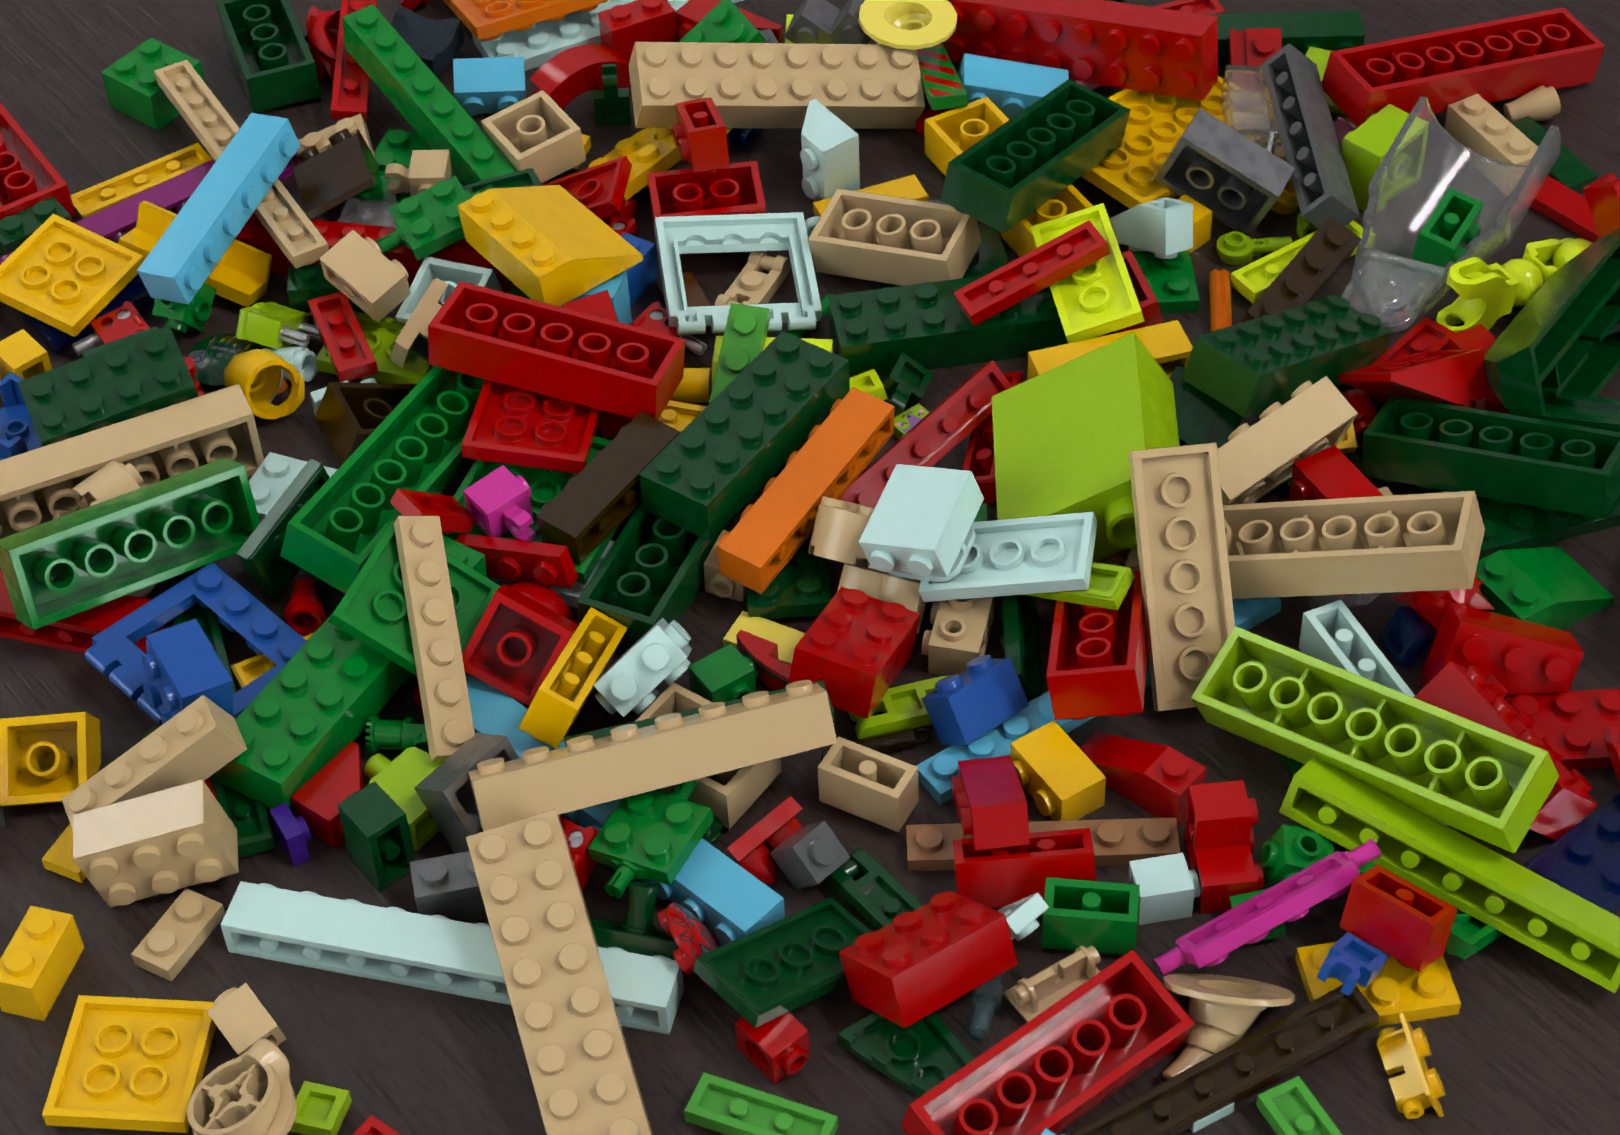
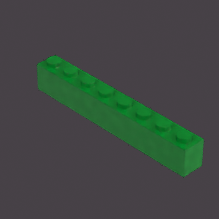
(421, 97)

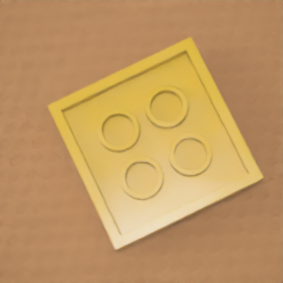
(66, 274)
(130, 1064)

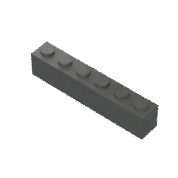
(1309, 138)

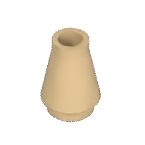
(1537, 104)

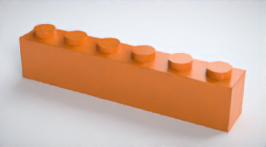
(789, 504)

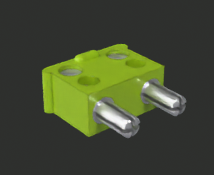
(275, 326)

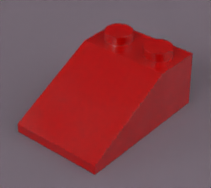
(1431, 375)

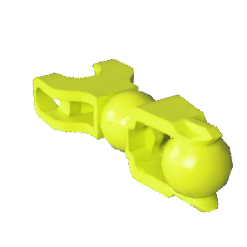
(1493, 289)

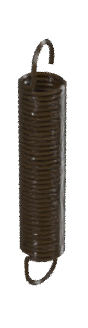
(889, 741)

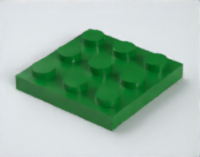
(377, 609)

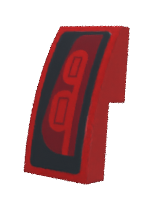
(771, 671)

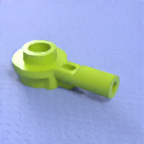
(1237, 248)

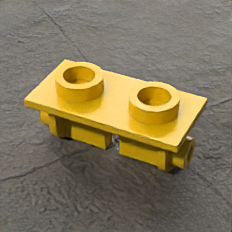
(1417, 1086)

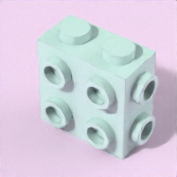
(653, 658)

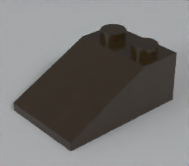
(335, 171)
(354, 411)

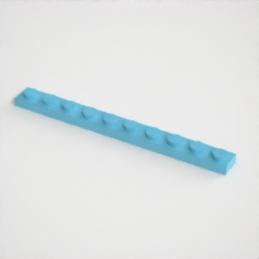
(937, 770)

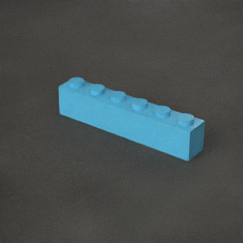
(219, 208)

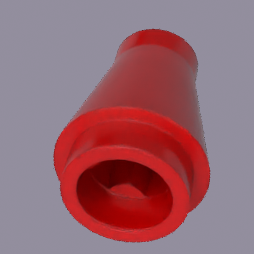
(305, 608)

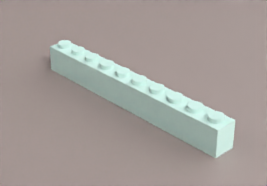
(422, 951)

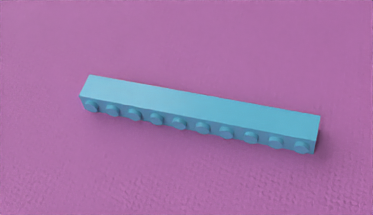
(709, 883)

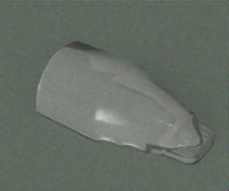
(1404, 195)

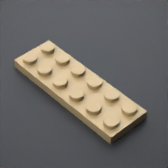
(1181, 566)

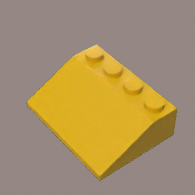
(545, 241)

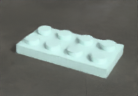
(1022, 558)

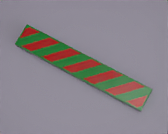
(940, 79)

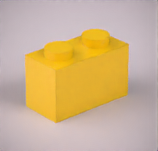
(1057, 773)
(38, 962)

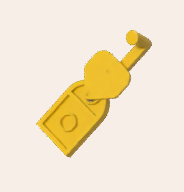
(648, 152)

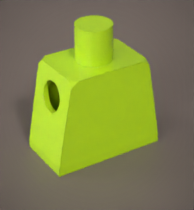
(398, 781)

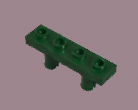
(637, 932)

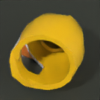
(262, 378)

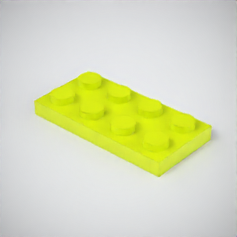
(1099, 295)

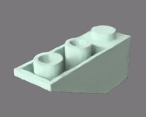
(1156, 227)

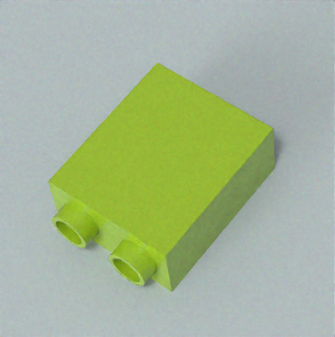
(1069, 438)

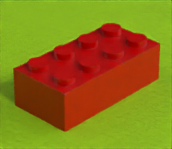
(1098, 658)
(1483, 701)

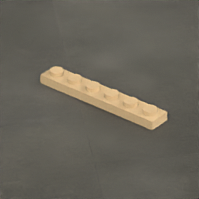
(434, 635)

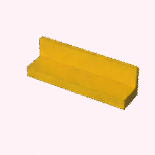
(238, 276)

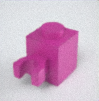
(501, 504)

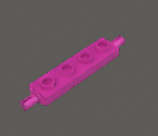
(1278, 904)

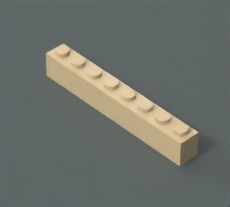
(654, 755)

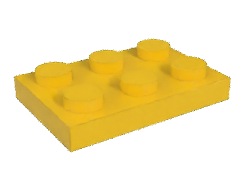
(1393, 991)

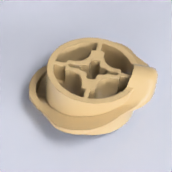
(246, 1095)

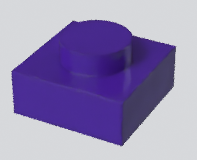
(291, 834)

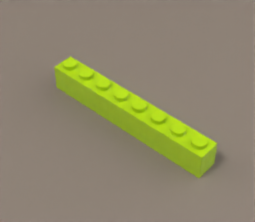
(1458, 871)

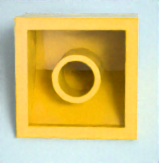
(47, 756)

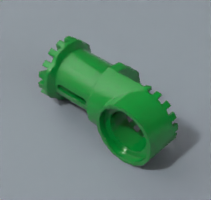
(395, 735)

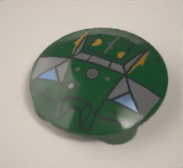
(214, 355)

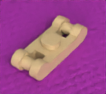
(754, 286)

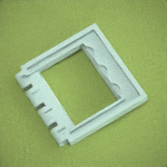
(736, 234)

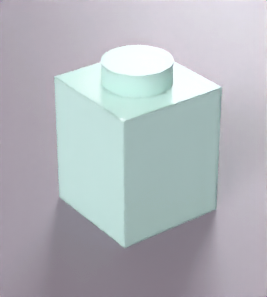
(1165, 888)

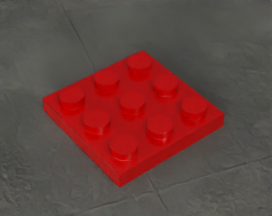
(530, 429)

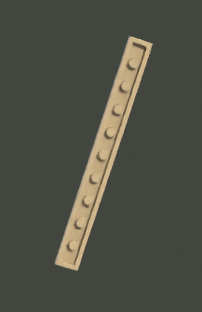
(215, 130)

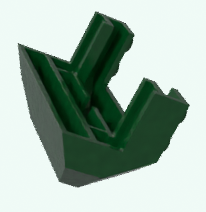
(1565, 344)

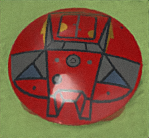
(688, 934)

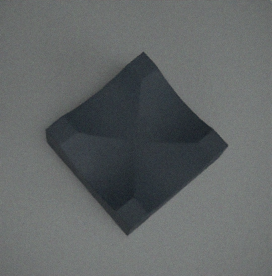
(432, 40)

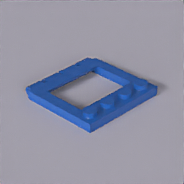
(237, 610)

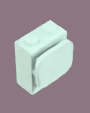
(923, 523)

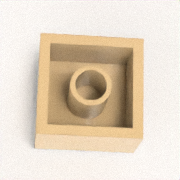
(537, 136)

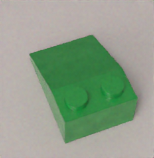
(1540, 586)

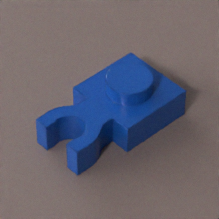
(1352, 963)

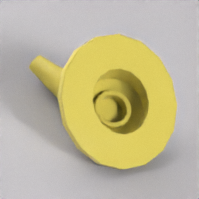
(908, 22)

